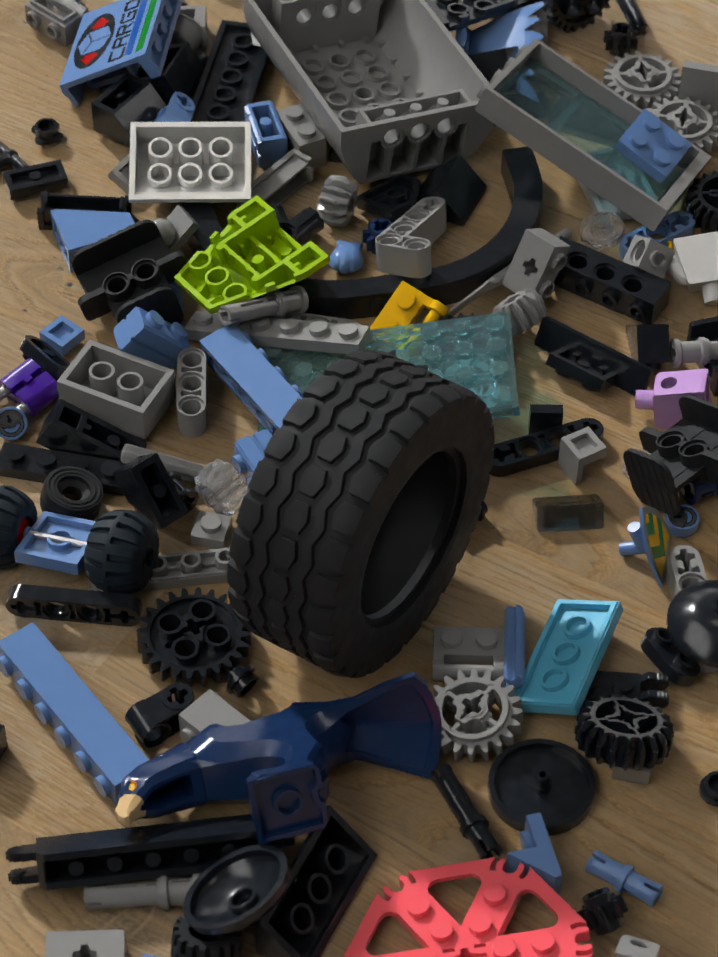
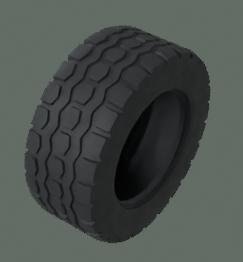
(360, 512)

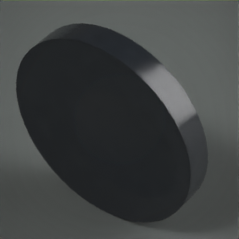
(544, 779)

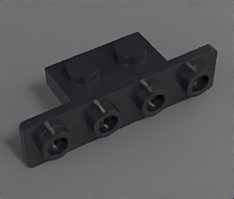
(589, 360)

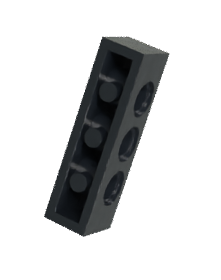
(613, 283)

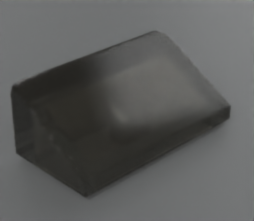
(568, 513)

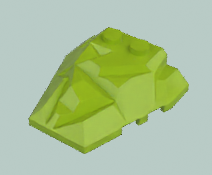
(248, 259)

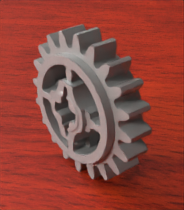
(642, 79)
(690, 121)
(474, 727)

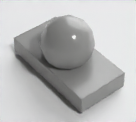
(176, 228)

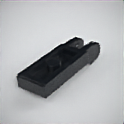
(631, 686)

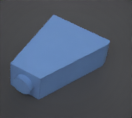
(81, 228)

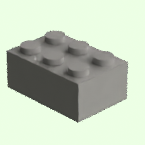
(118, 388)

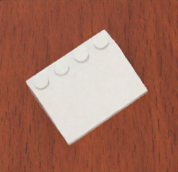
(190, 162)

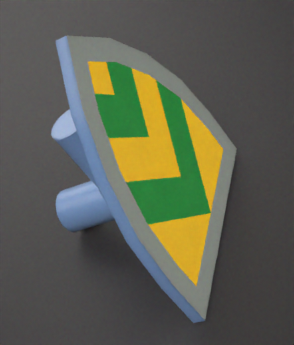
(650, 538)

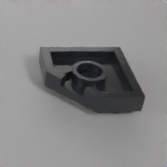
(391, 197)

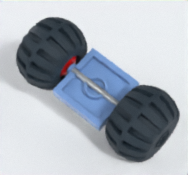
(114, 549)

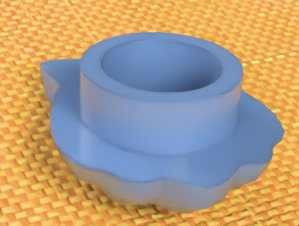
(347, 257)

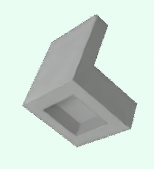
(579, 450)

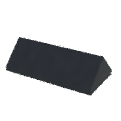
(318, 892)

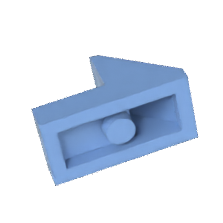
(536, 853)

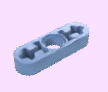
(673, 226)

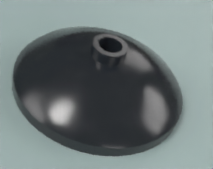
(694, 622)
(237, 890)

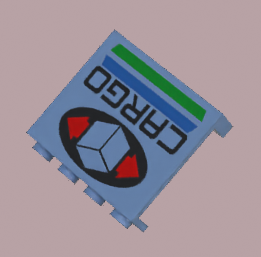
(117, 38)

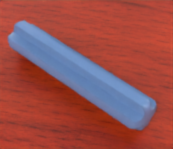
(514, 646)

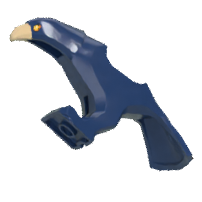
(285, 758)

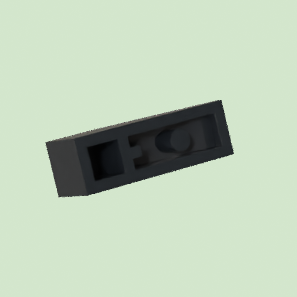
(79, 432)

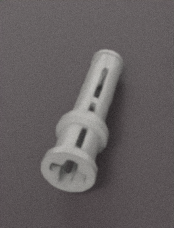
(274, 304)
(693, 351)
(163, 892)

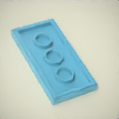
(568, 655)

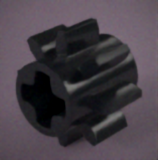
(620, 39)
(603, 910)

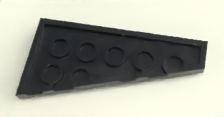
(462, 13)

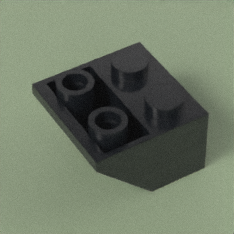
(125, 102)

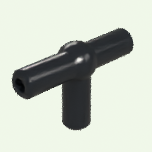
(10, 157)

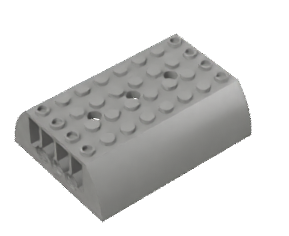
(395, 56)

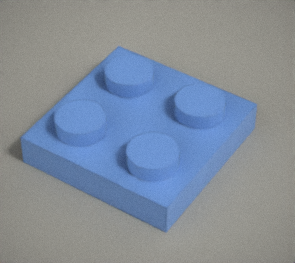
(652, 145)

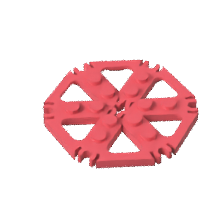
(485, 921)

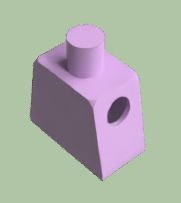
(668, 390)

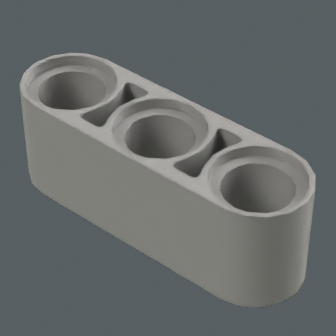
(192, 392)

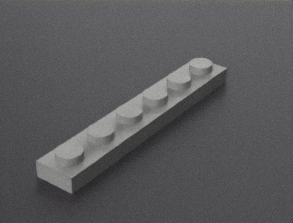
(288, 333)

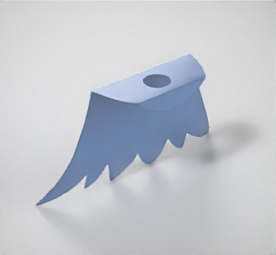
(501, 32)

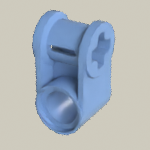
(179, 109)

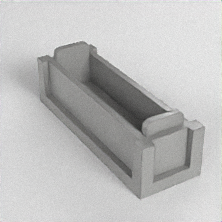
(283, 178)

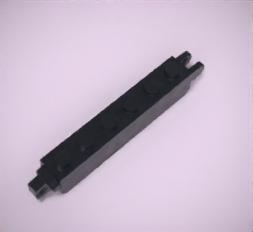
(133, 852)

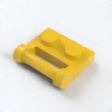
(406, 306)

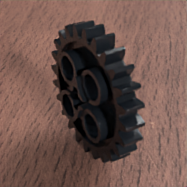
(573, 13)
(192, 638)

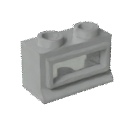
(55, 18)

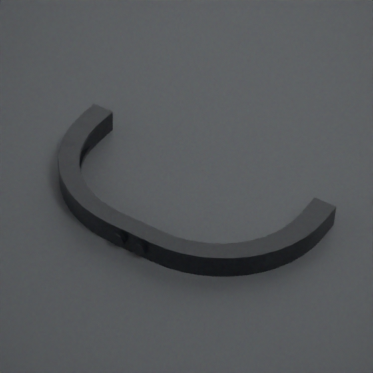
(446, 283)

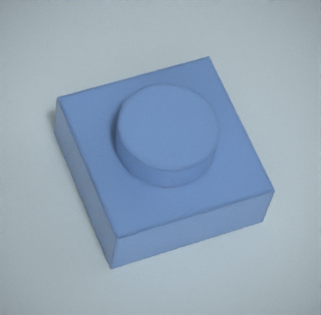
(62, 335)

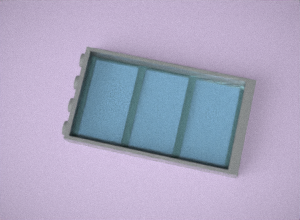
(576, 125)

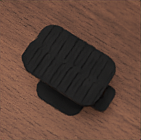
(129, 272)
(677, 457)

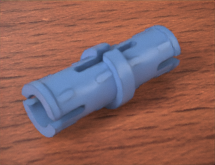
(624, 878)

